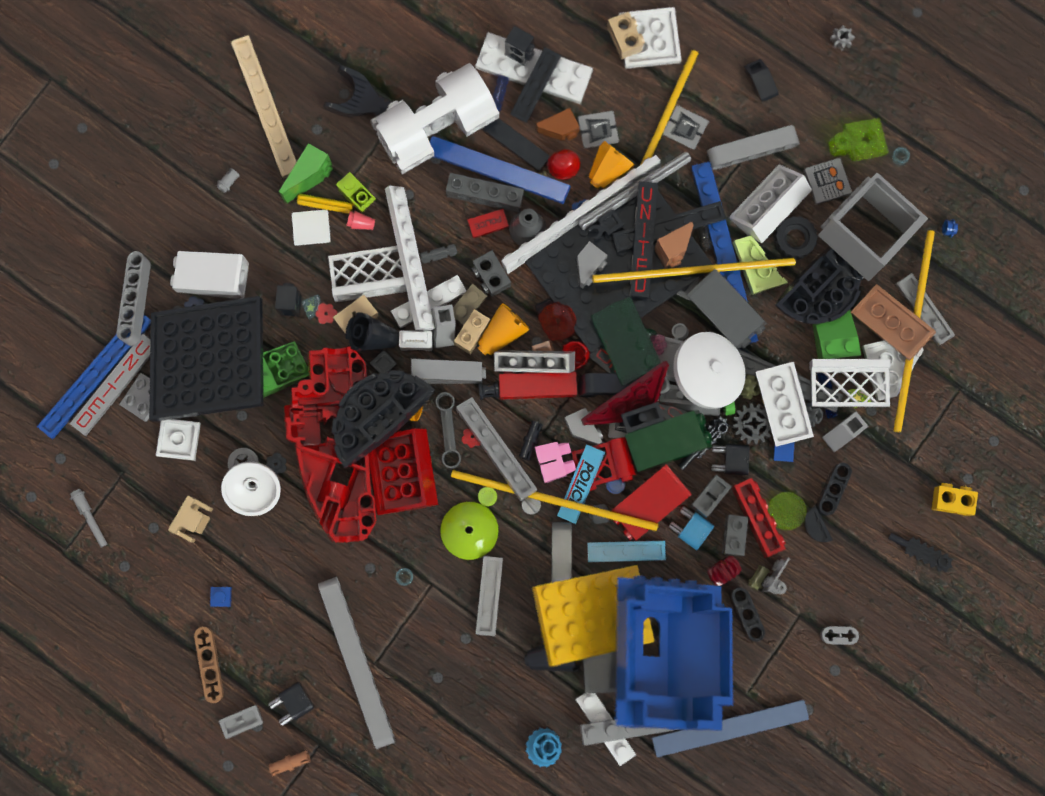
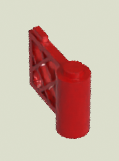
(619, 461)

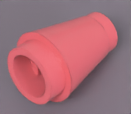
(360, 221)

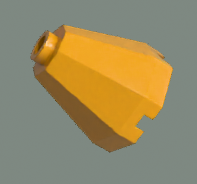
(608, 166)

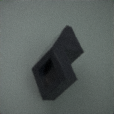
(762, 80)

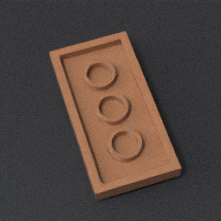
(893, 322)

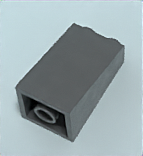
(727, 309)

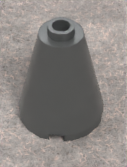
(526, 226)

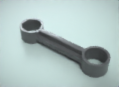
(448, 430)

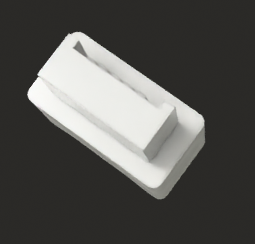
(415, 340)

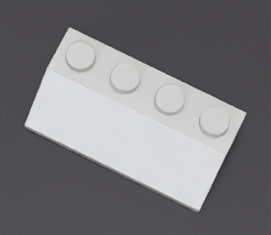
(771, 203)

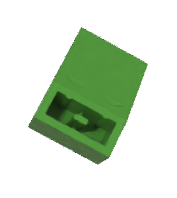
(283, 368)

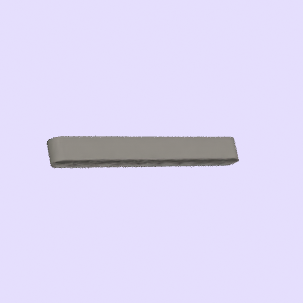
(356, 663)

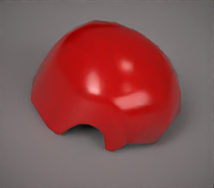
(581, 353)

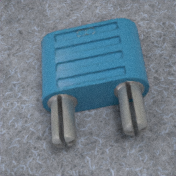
(695, 530)

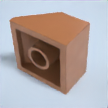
(673, 246)

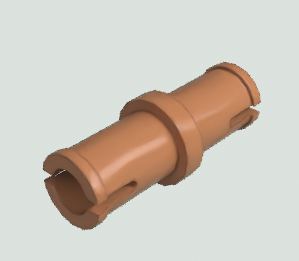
(289, 763)

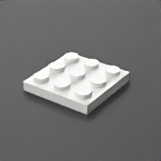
(660, 38)

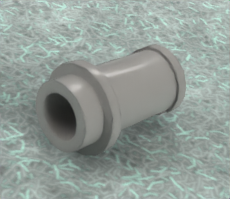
(226, 182)

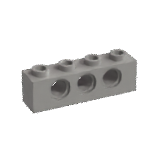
(534, 361)

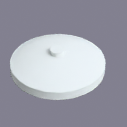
(709, 370)

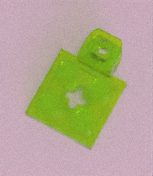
(851, 140)

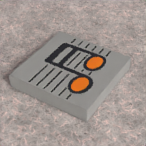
(827, 181)

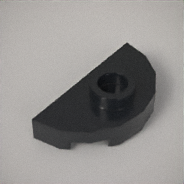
(816, 527)

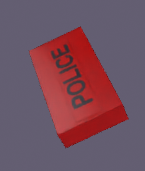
(488, 223)

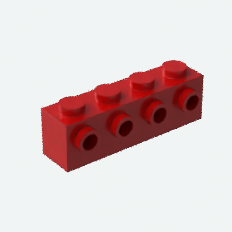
(760, 522)

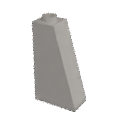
(448, 371)

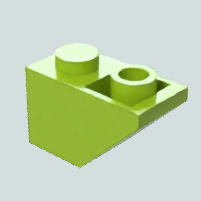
(355, 192)

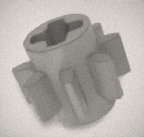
(838, 34)

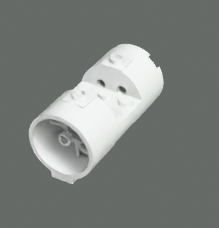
(461, 100)

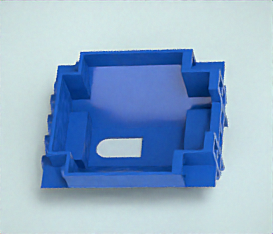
(694, 662)

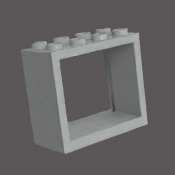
(887, 202)

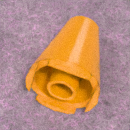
(501, 330)

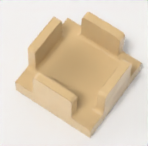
(190, 518)

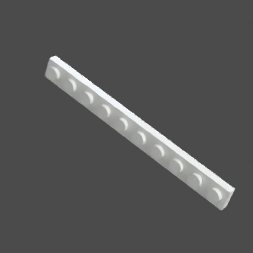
(558, 228)

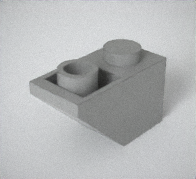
(589, 262)
(444, 326)
(845, 431)
(583, 432)

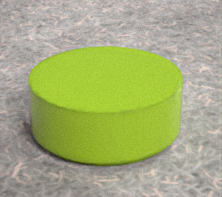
(487, 496)

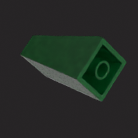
(669, 440)

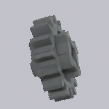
(752, 415)

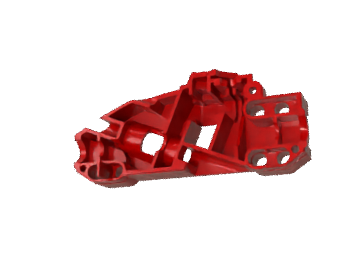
(317, 460)

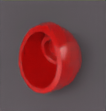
(564, 164)

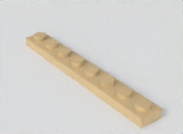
(265, 105)

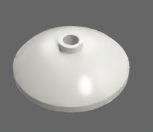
(248, 498)

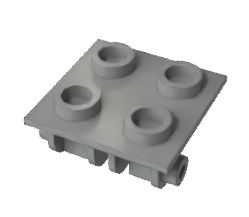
(138, 398)
(771, 583)

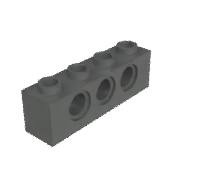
(484, 192)

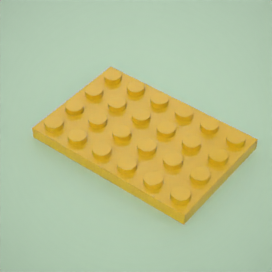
(581, 616)

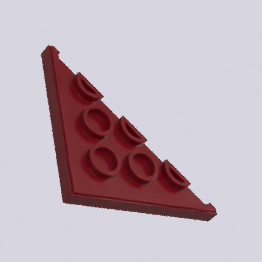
(636, 395)

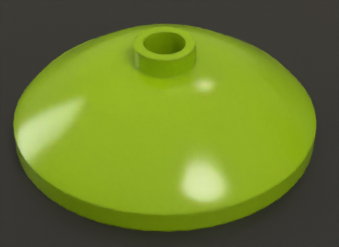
(469, 545)

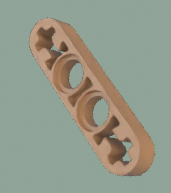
(211, 664)

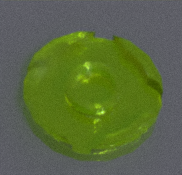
(787, 510)

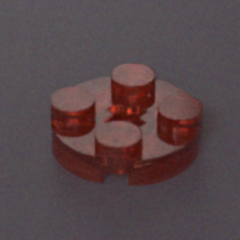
(548, 321)

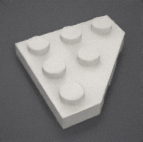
(883, 350)

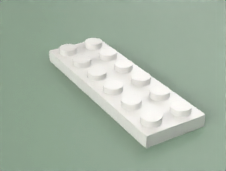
(567, 80)

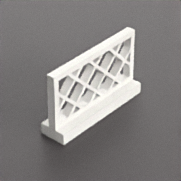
(369, 289)
(850, 366)

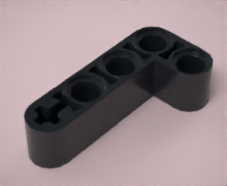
(599, 384)

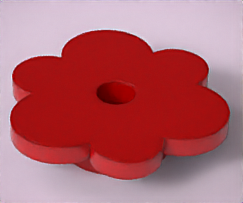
(322, 309)
(466, 439)

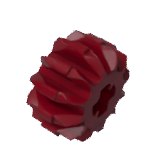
(724, 570)

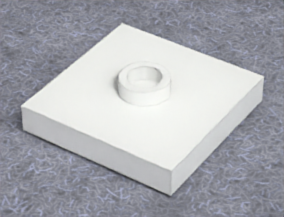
(178, 439)

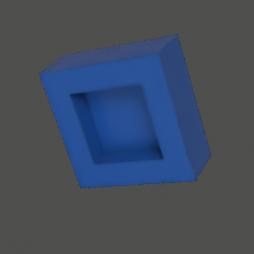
(220, 597)

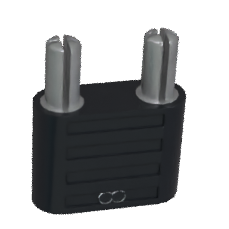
(735, 461)
(295, 701)

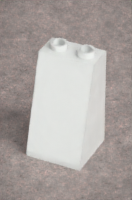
(210, 274)

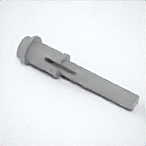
(84, 508)

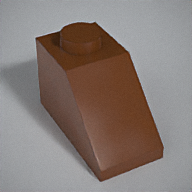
(559, 126)

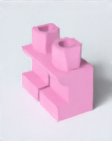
(554, 452)

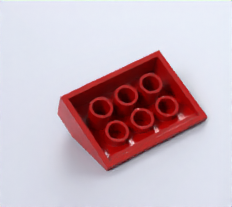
(403, 473)

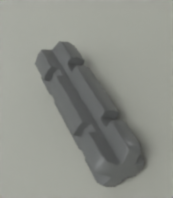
(439, 253)

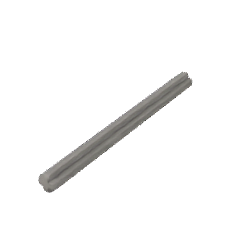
(631, 192)

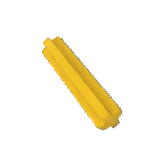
(324, 203)

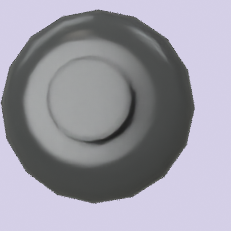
(597, 519)

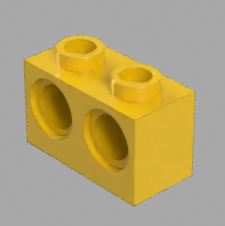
(954, 504)

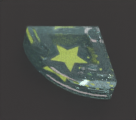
(311, 306)

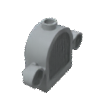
(680, 332)

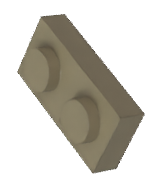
(468, 302)

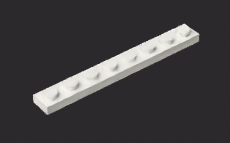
(409, 258)

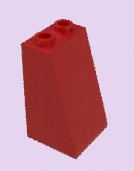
(652, 501)

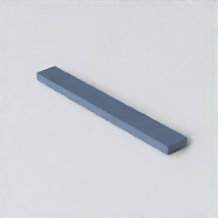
(731, 728)

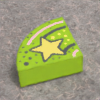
(859, 396)

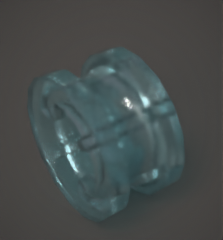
(902, 150)
(408, 581)

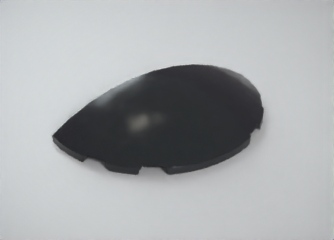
(822, 290)
(375, 411)

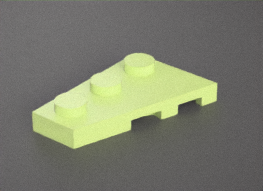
(761, 278)

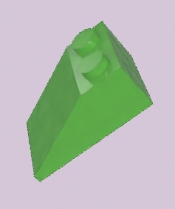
(307, 173)
(837, 339)

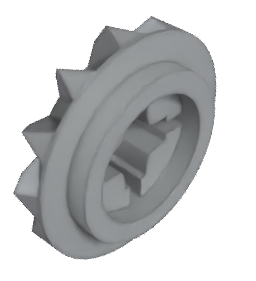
(241, 454)

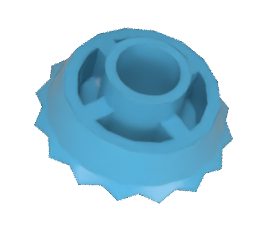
(538, 747)

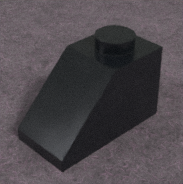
(642, 417)

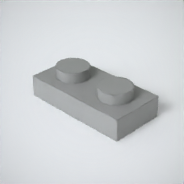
(241, 721)

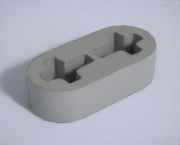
(839, 639)

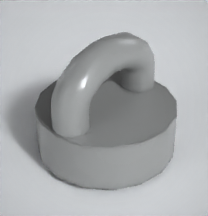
(531, 506)

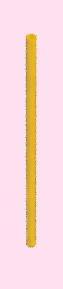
(670, 106)
(693, 270)
(917, 311)
(558, 501)

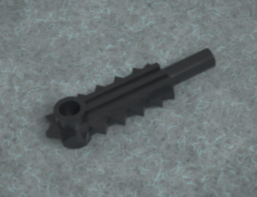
(717, 427)
(922, 552)

